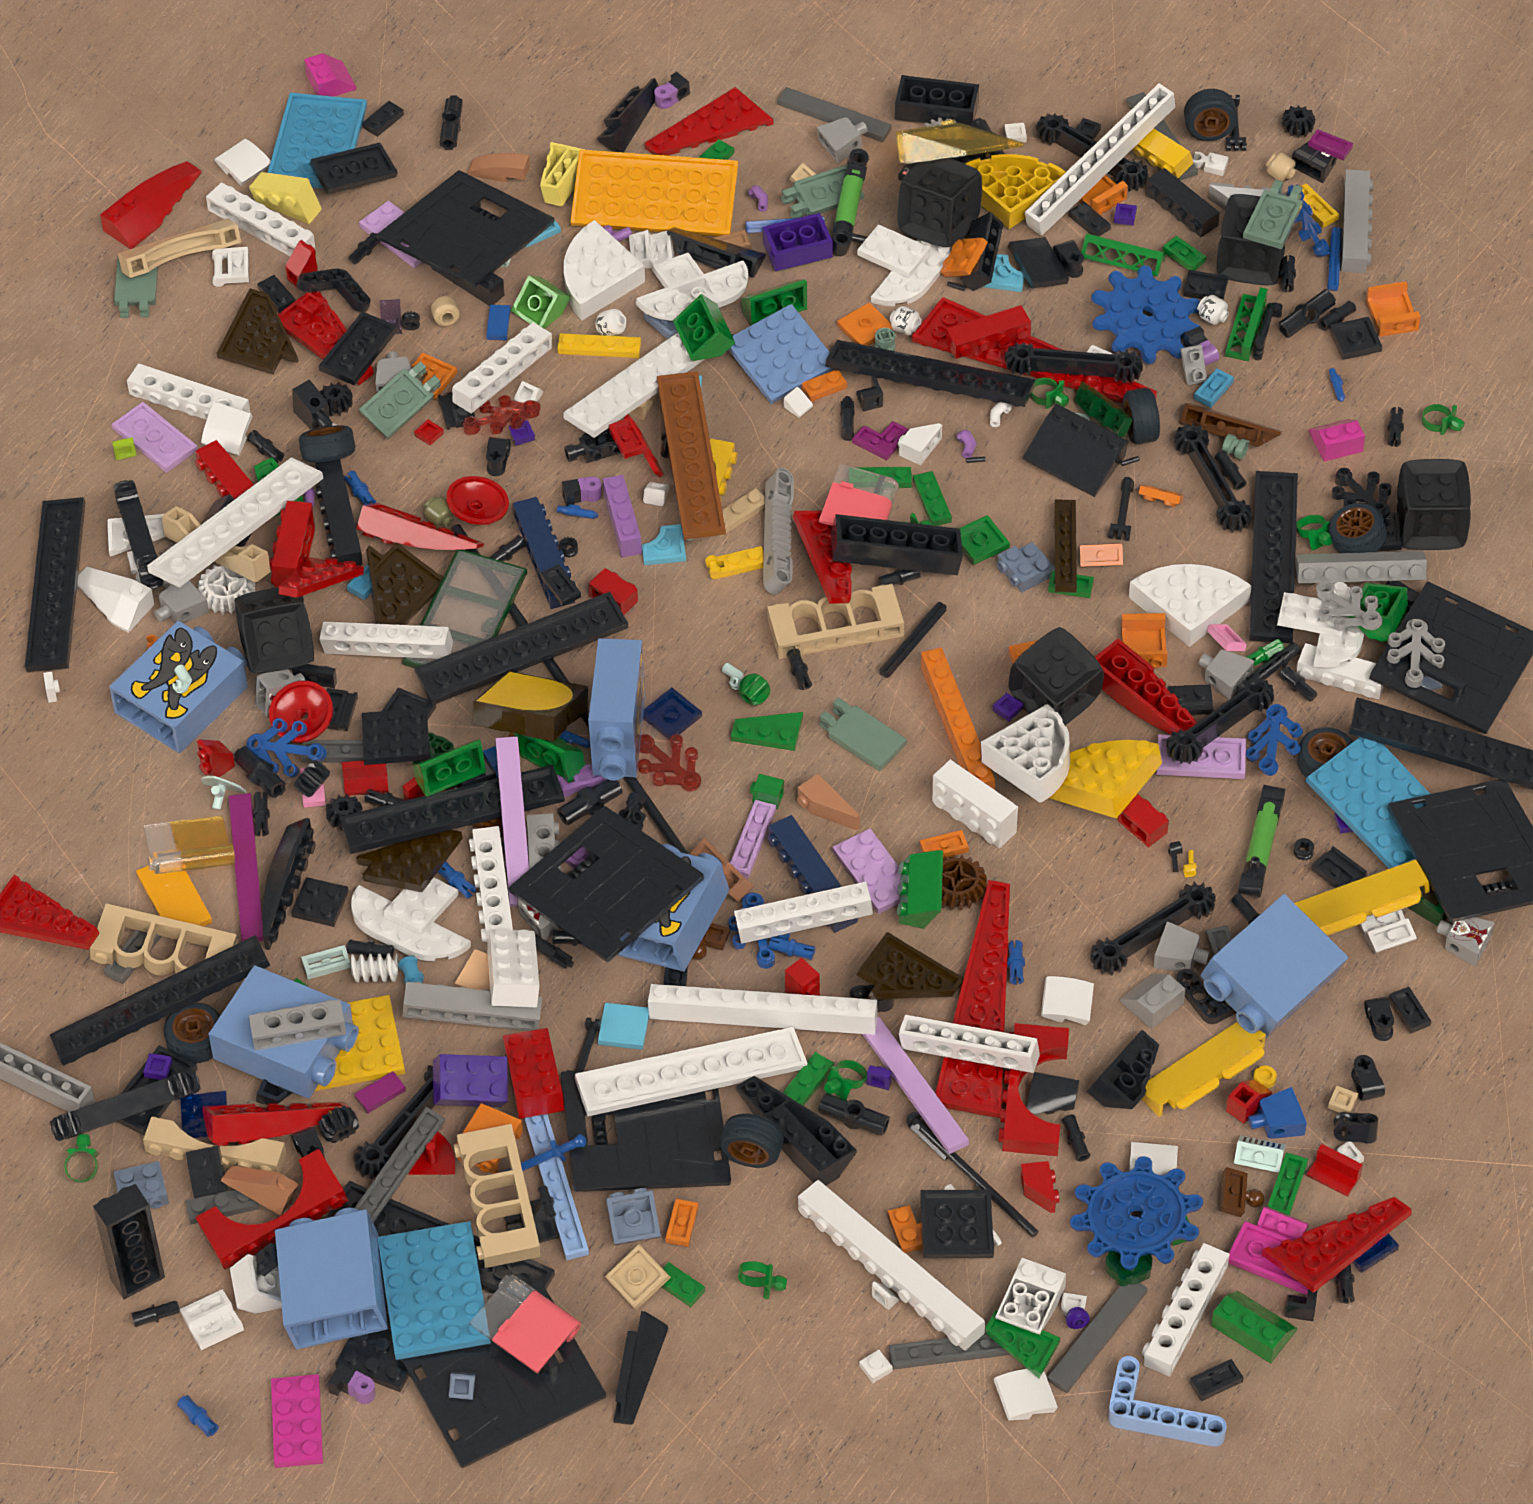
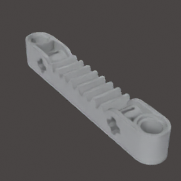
(777, 559)

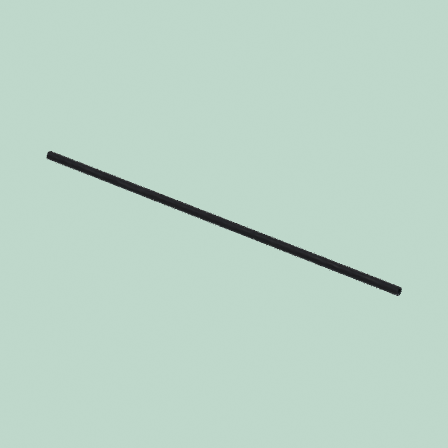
(632, 782)

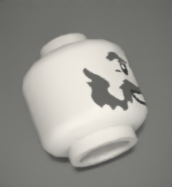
(1213, 309)
(905, 320)
(611, 322)

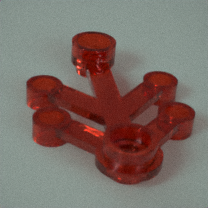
(502, 416)
(670, 765)

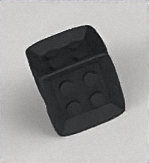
(939, 201)
(1242, 258)
(1434, 504)
(274, 631)
(1056, 673)

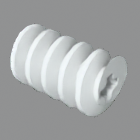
(374, 968)

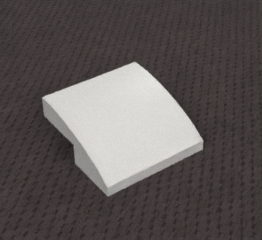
(243, 161)
(651, 248)
(227, 427)
(1387, 931)
(1067, 999)
(1162, 1156)
(211, 1319)
(1024, 1394)

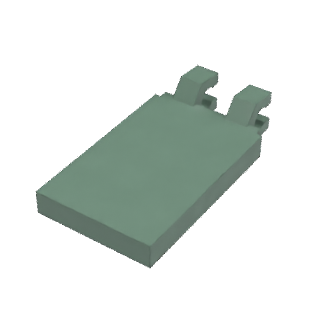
(816, 193)
(1274, 216)
(135, 291)
(399, 400)
(862, 734)

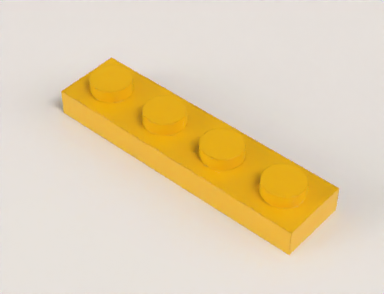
(599, 345)

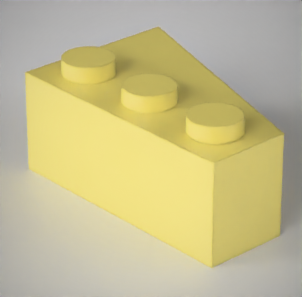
(560, 173)
(286, 195)

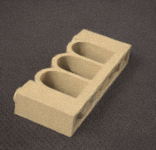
(881, 600)
(116, 918)
(510, 1245)

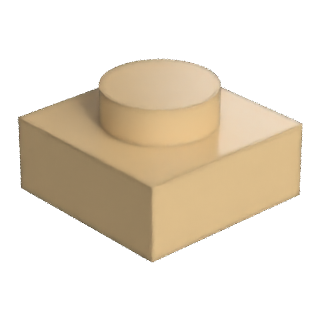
(801, 173)
(1343, 1100)

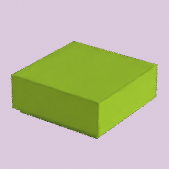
(124, 448)

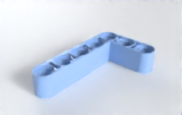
(1158, 1413)

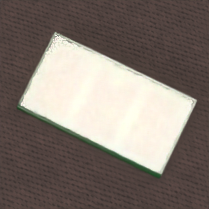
(472, 600)

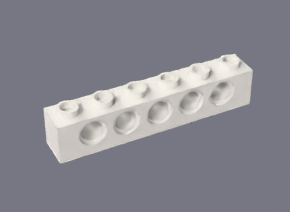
(257, 219)
(502, 367)
(179, 392)
(386, 640)
(489, 841)
(803, 912)
(969, 1043)
(1165, 1358)

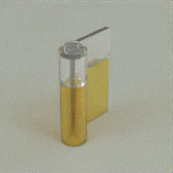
(188, 845)

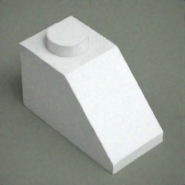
(919, 442)

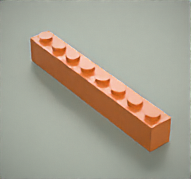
(954, 715)

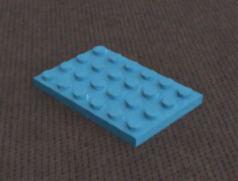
(313, 129)
(1360, 787)
(432, 1289)

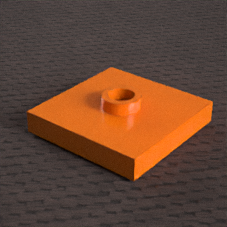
(863, 324)

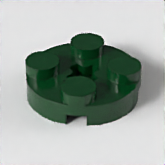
(1125, 1277)

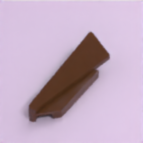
(1224, 424)

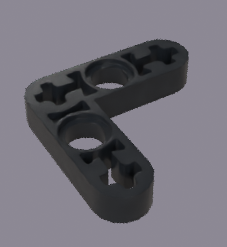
(339, 280)
(1200, 1006)

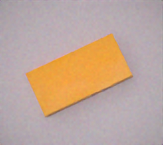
(174, 896)

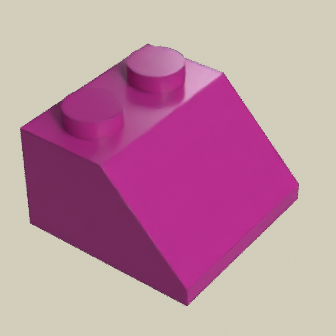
(328, 75)
(1338, 439)

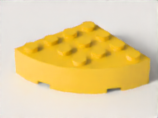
(1014, 184)
(1108, 775)

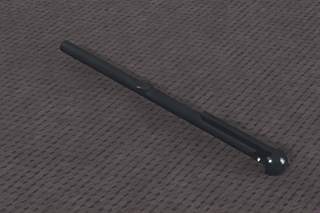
(923, 1131)

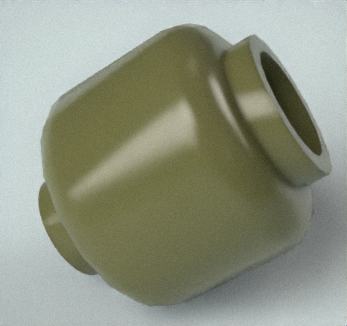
(437, 512)

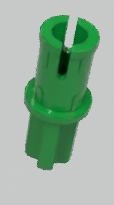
(1266, 652)

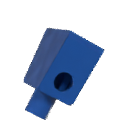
(1280, 1115)

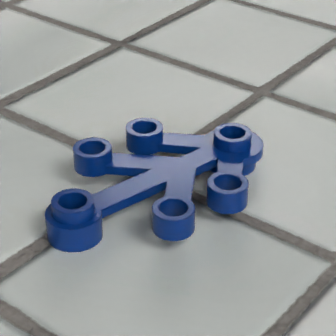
(1309, 227)
(1275, 716)
(282, 746)
(763, 962)

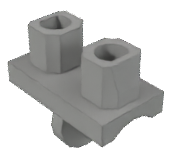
(1193, 364)

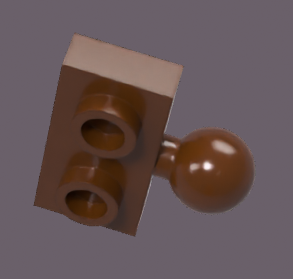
(715, 938)
(1235, 1194)

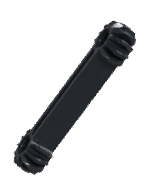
(1057, 130)
(1121, 367)
(1230, 512)
(137, 531)
(1189, 744)
(1152, 928)
(125, 1105)
(395, 1132)

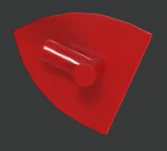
(436, 1159)

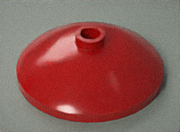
(477, 500)
(299, 700)

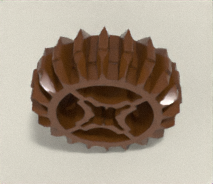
(970, 886)

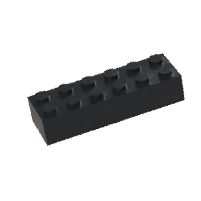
(896, 544)
(129, 1241)

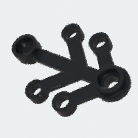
(1344, 478)

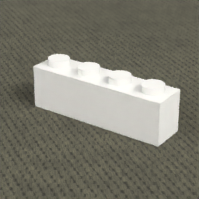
(1349, 676)

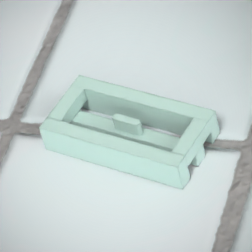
(327, 965)

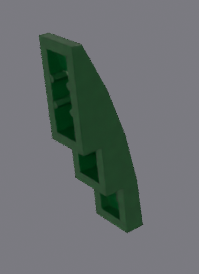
(1102, 409)

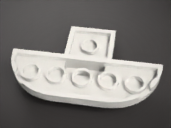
(911, 262)
(685, 282)
(1333, 645)
(410, 921)

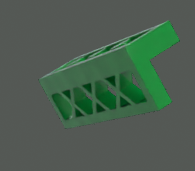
(1120, 246)
(1250, 328)

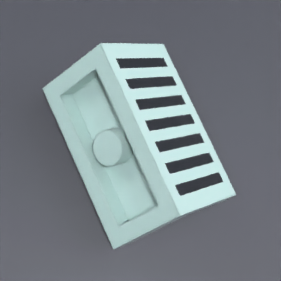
(1259, 1153)

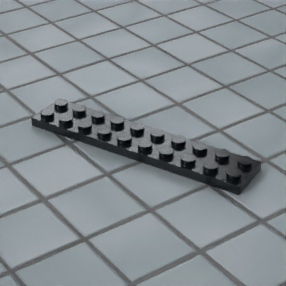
(930, 373)
(1272, 553)
(55, 585)
(521, 648)
(1442, 742)
(445, 811)
(158, 1000)
(401, 1218)

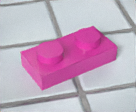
(1282, 1223)

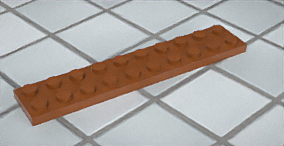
(691, 455)

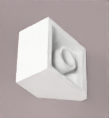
(254, 1291)

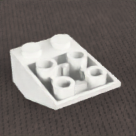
(1032, 1296)

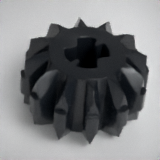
(1298, 121)
(338, 398)
(312, 778)
(341, 807)
(338, 1124)

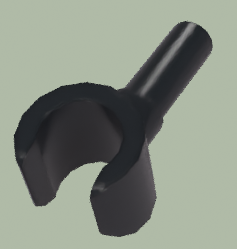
(1174, 849)

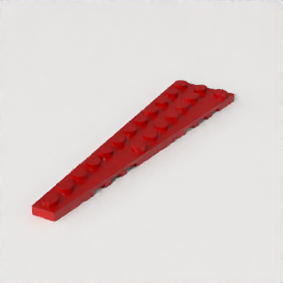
(949, 313)
(981, 1004)

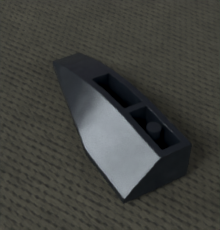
(285, 876)
(808, 1138)

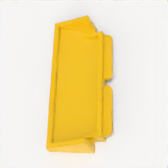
(1373, 895)
(1203, 1068)

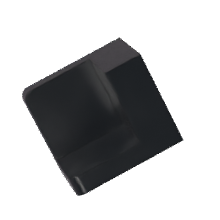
(871, 397)
(1301, 1307)

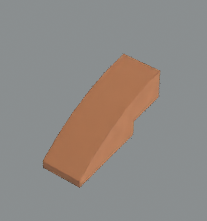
(500, 166)
(736, 882)

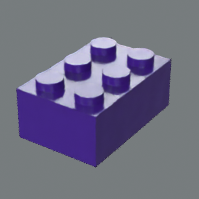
(797, 242)
(470, 1080)

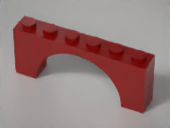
(1022, 1129)
(235, 1240)

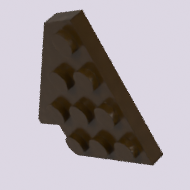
(257, 335)
(399, 584)
(410, 862)
(906, 973)

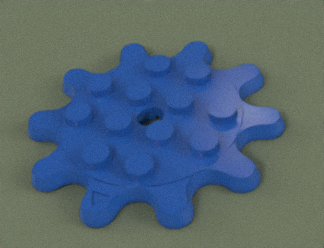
(1134, 329)
(1142, 1191)

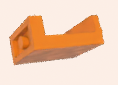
(1105, 195)
(1392, 309)
(1146, 636)
(486, 1118)

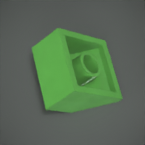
(540, 302)

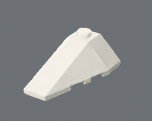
(118, 597)

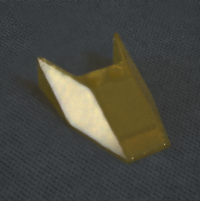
(948, 141)

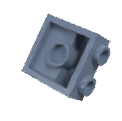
(1025, 566)
(148, 1180)
(633, 1216)

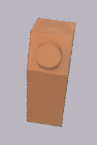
(826, 803)
(262, 1186)

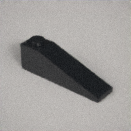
(1126, 1077)

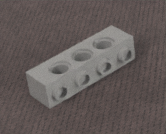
(540, 827)
(307, 1029)

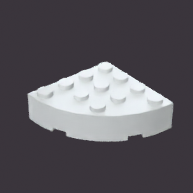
(598, 270)
(1190, 597)
(1031, 753)

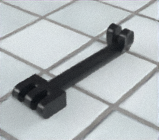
(1236, 140)
(1274, 310)
(1127, 486)
(592, 1028)

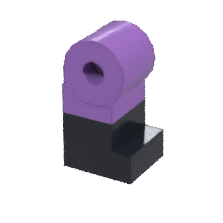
(672, 91)
(1195, 337)
(581, 490)
(352, 1383)

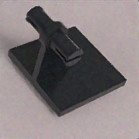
(543, 1217)

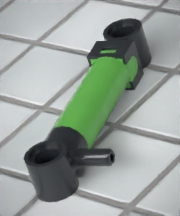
(848, 203)
(1261, 841)

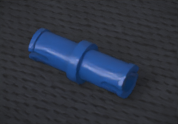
(359, 489)
(457, 880)
(792, 948)
(1016, 962)
(197, 1415)

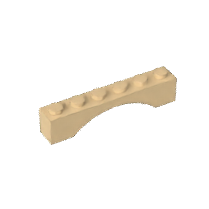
(209, 237)
(247, 560)
(167, 1139)

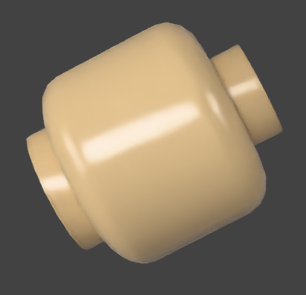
(1281, 167)
(445, 311)

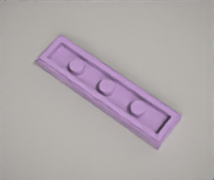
(752, 837)

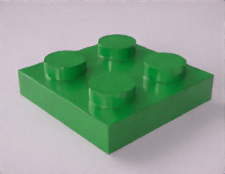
(982, 540)

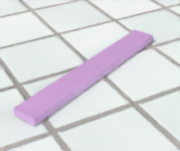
(512, 811)
(916, 1089)

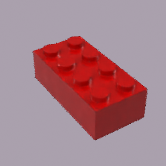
(294, 540)
(533, 1073)

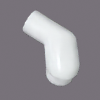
(996, 411)

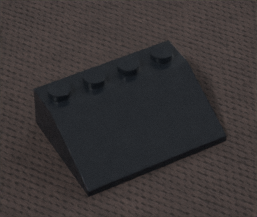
(1076, 450)

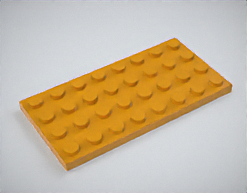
(654, 192)

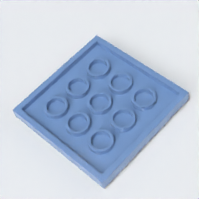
(780, 353)

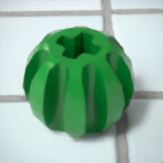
(754, 689)

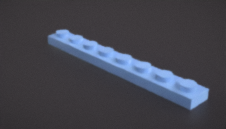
(555, 1179)

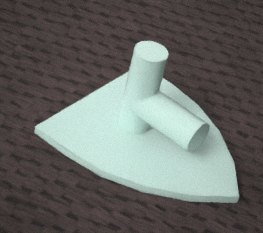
(219, 787)

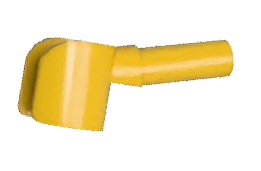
(1190, 869)

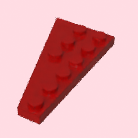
(316, 333)
(318, 574)
(833, 575)
(39, 917)
(1335, 1245)

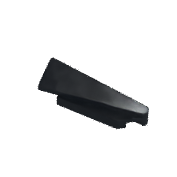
(628, 117)
(715, 252)
(637, 1366)

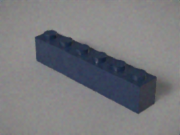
(540, 541)
(804, 861)

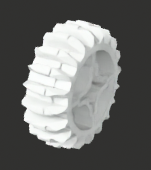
(213, 588)

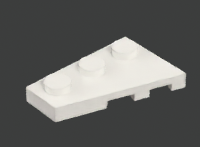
(118, 538)

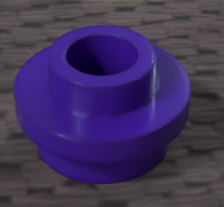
(1077, 1318)

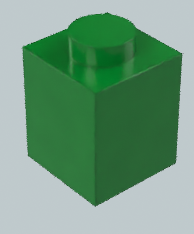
(767, 789)

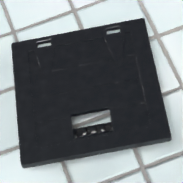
(454, 232)
(1478, 654)
(1466, 837)
(612, 891)
(657, 1145)
(507, 1396)

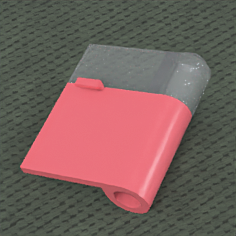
(859, 495)
(525, 1323)

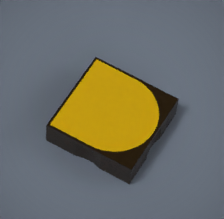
(530, 705)

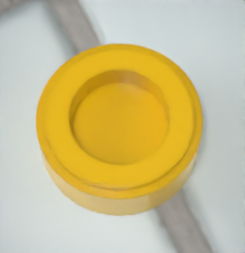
(1265, 1075)

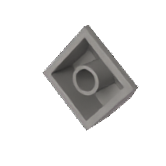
(1154, 998)

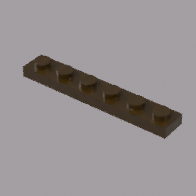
(1065, 545)

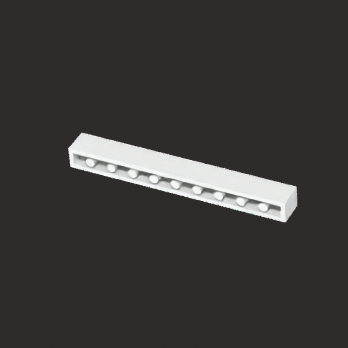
(1100, 159)
(763, 1009)
(891, 1265)

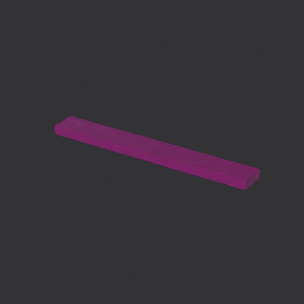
(246, 866)

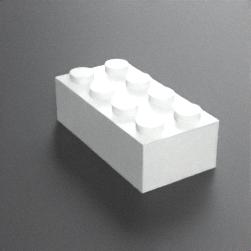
(974, 804)
(513, 968)

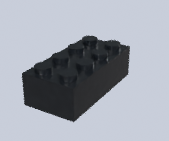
(929, 99)

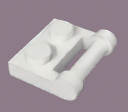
(237, 266)

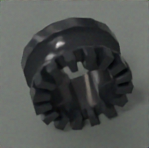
(414, 317)
(564, 543)
(1302, 854)

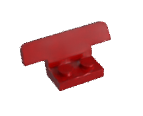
(632, 442)

